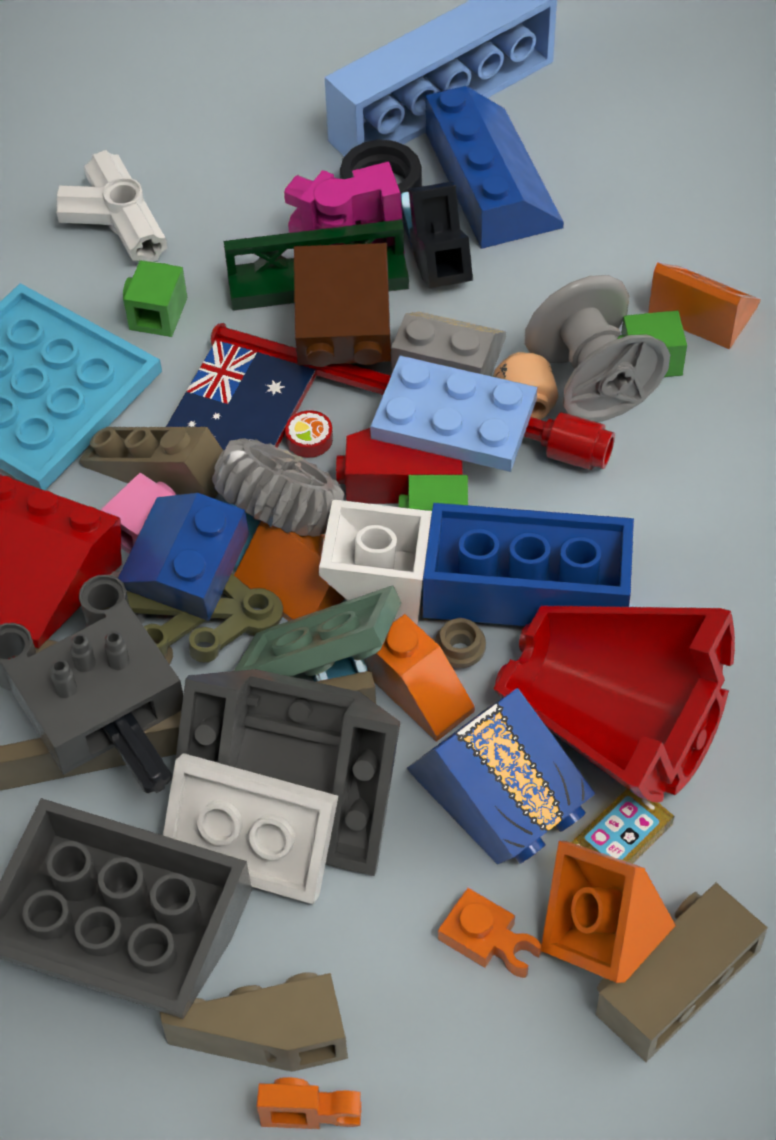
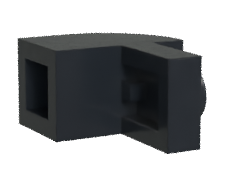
(436, 236)

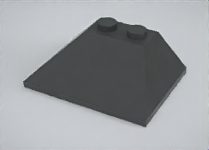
(302, 736)

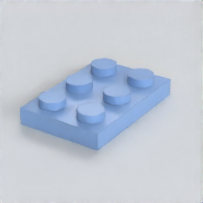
(454, 413)

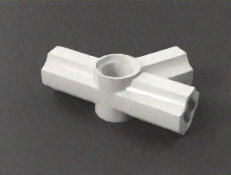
(115, 202)

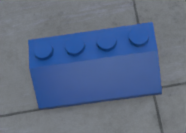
(489, 167)
(512, 561)

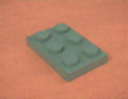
(321, 638)

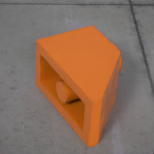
(420, 679)

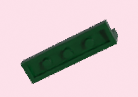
(271, 277)

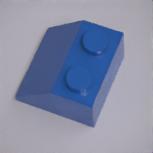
(186, 552)

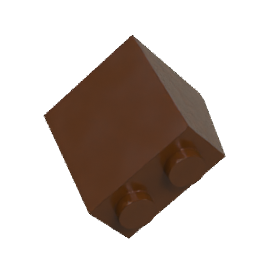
(342, 304)

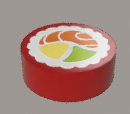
(309, 433)

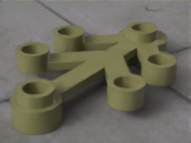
(236, 609)

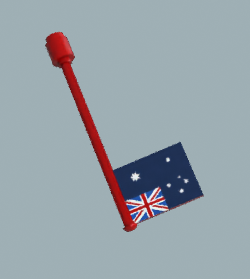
(255, 386)

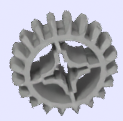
(276, 486)

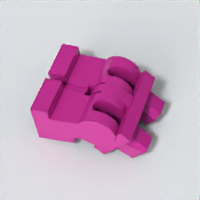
(335, 202)

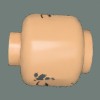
(533, 371)

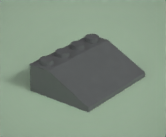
(119, 907)

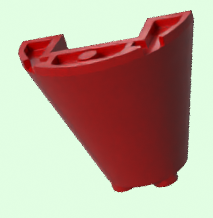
(628, 687)

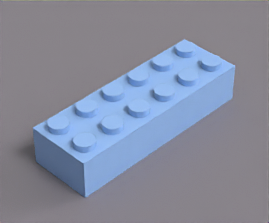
(471, 46)

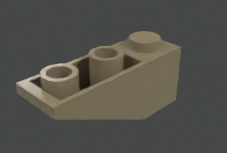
(170, 455)
(271, 1026)

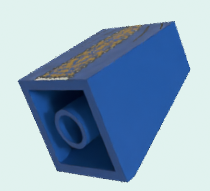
(505, 780)

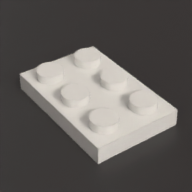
(255, 818)

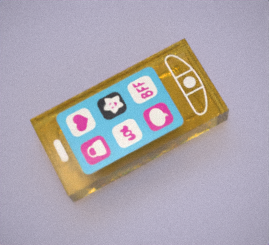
(626, 827)

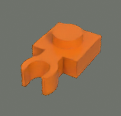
(483, 930)
(299, 1105)

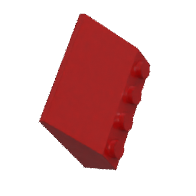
(49, 554)

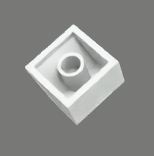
(374, 549)

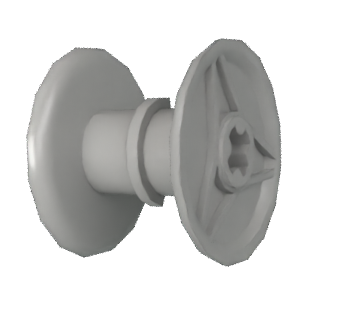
(583, 327)

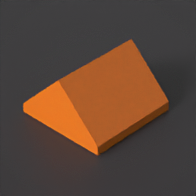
(703, 304)
(289, 569)
(602, 913)

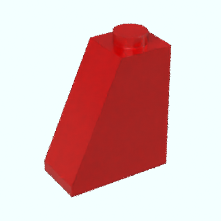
(381, 470)

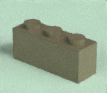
(683, 973)

